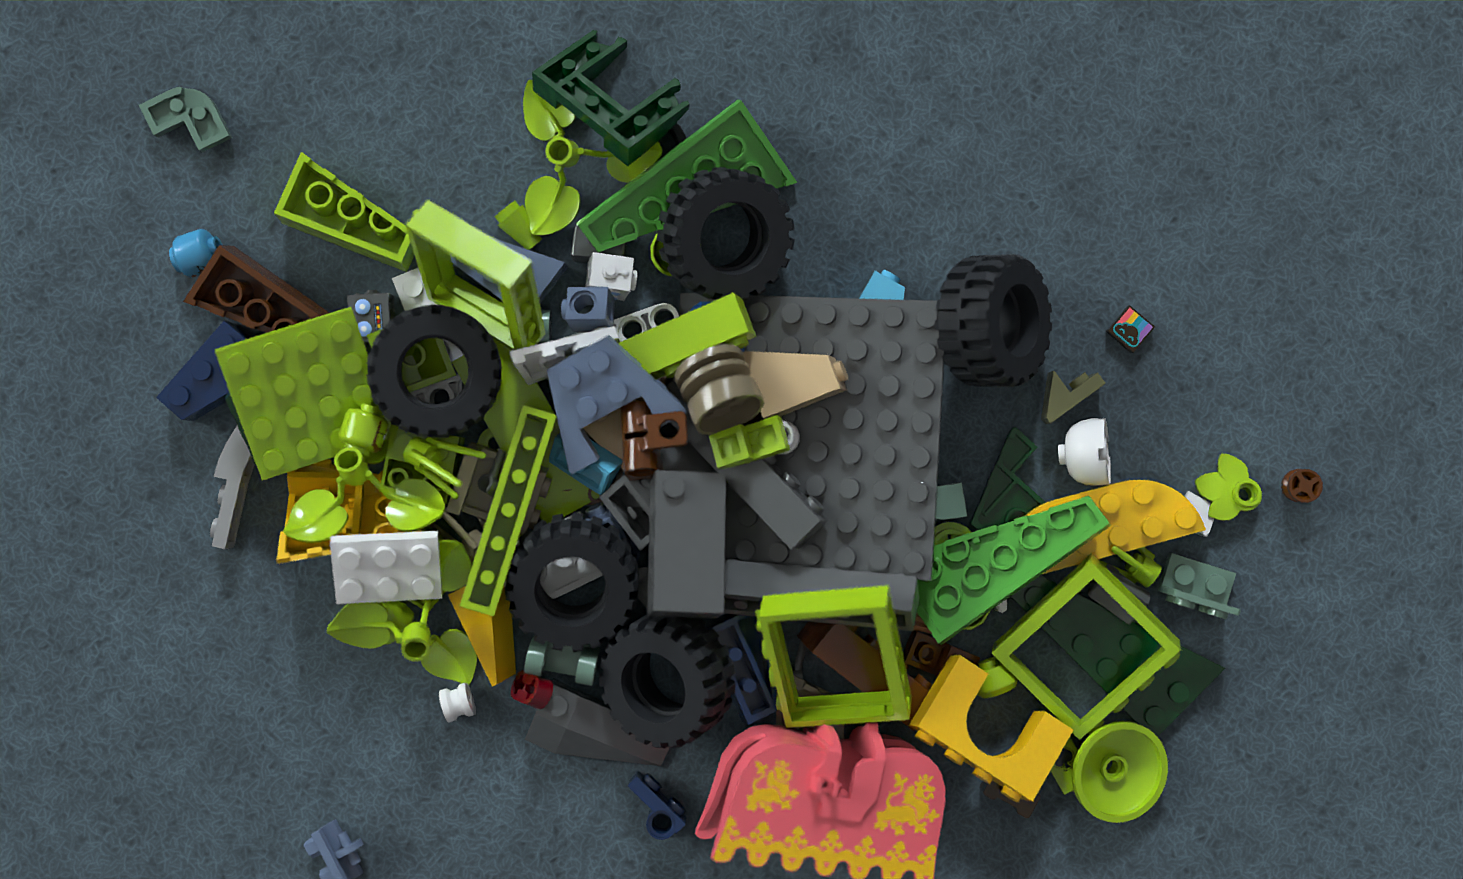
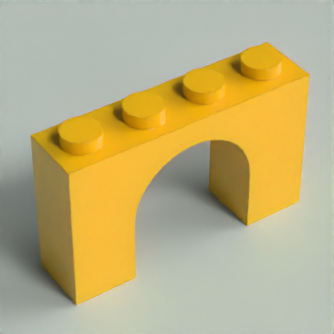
(944, 722)

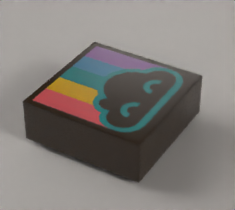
(1130, 329)

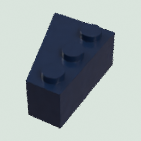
(753, 692)

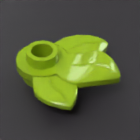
(1224, 486)

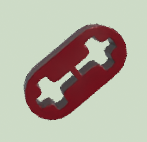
(532, 690)

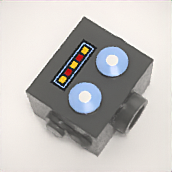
(371, 311)

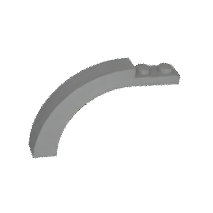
(236, 467)

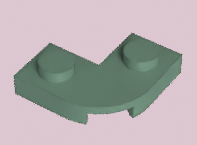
(187, 107)

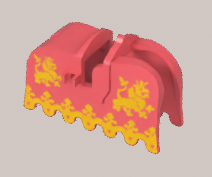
(826, 800)

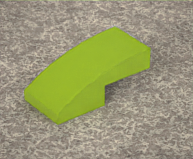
(749, 443)

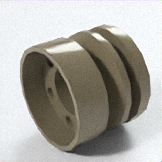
(718, 389)

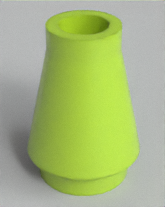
(516, 224)

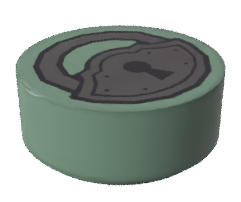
(547, 319)

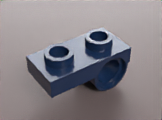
(648, 791)

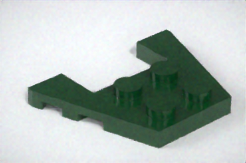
(1005, 493)

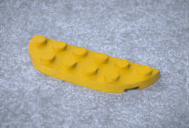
(1138, 514)

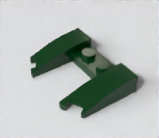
(626, 133)

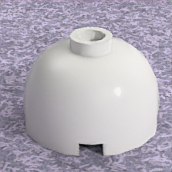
(1087, 452)

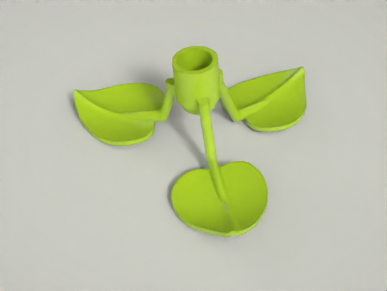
(548, 201)
(319, 516)
(444, 656)

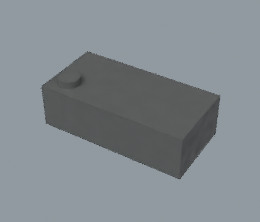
(686, 544)

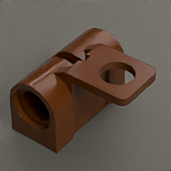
(643, 440)

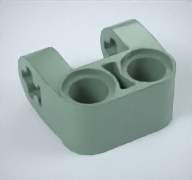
(578, 664)

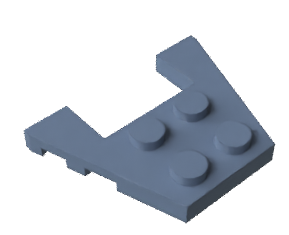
(596, 384)

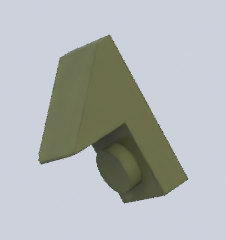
(1060, 399)

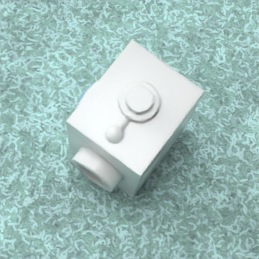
(611, 272)

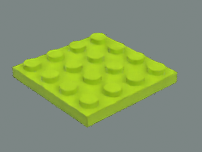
(297, 389)

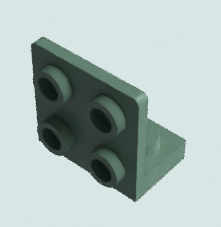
(1196, 582)

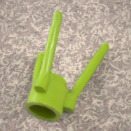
(425, 458)
(1139, 567)

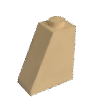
(794, 380)

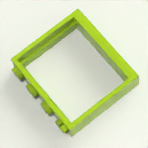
(439, 234)
(1053, 601)
(836, 708)

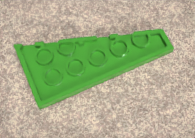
(725, 141)
(994, 563)

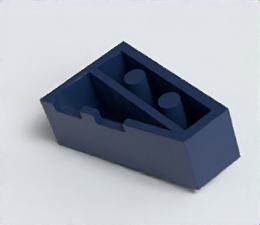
(200, 382)

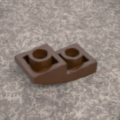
(926, 654)

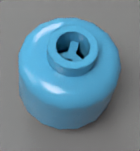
(193, 251)

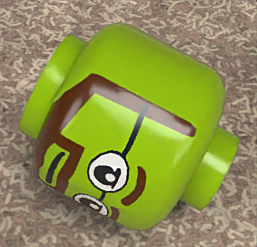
(364, 429)

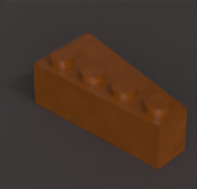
(249, 293)
(858, 659)

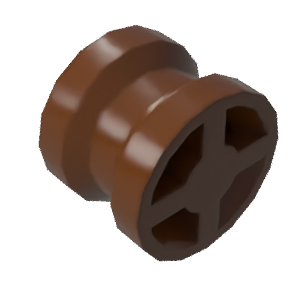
(1309, 483)

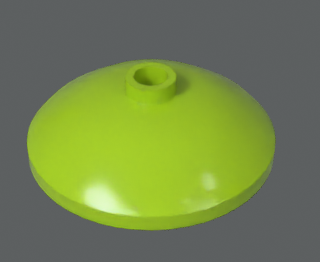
(1131, 782)

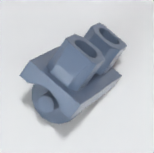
(336, 851)

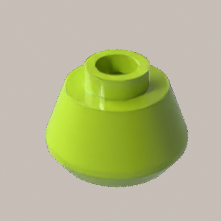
(999, 679)

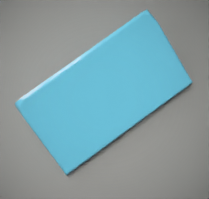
(595, 476)

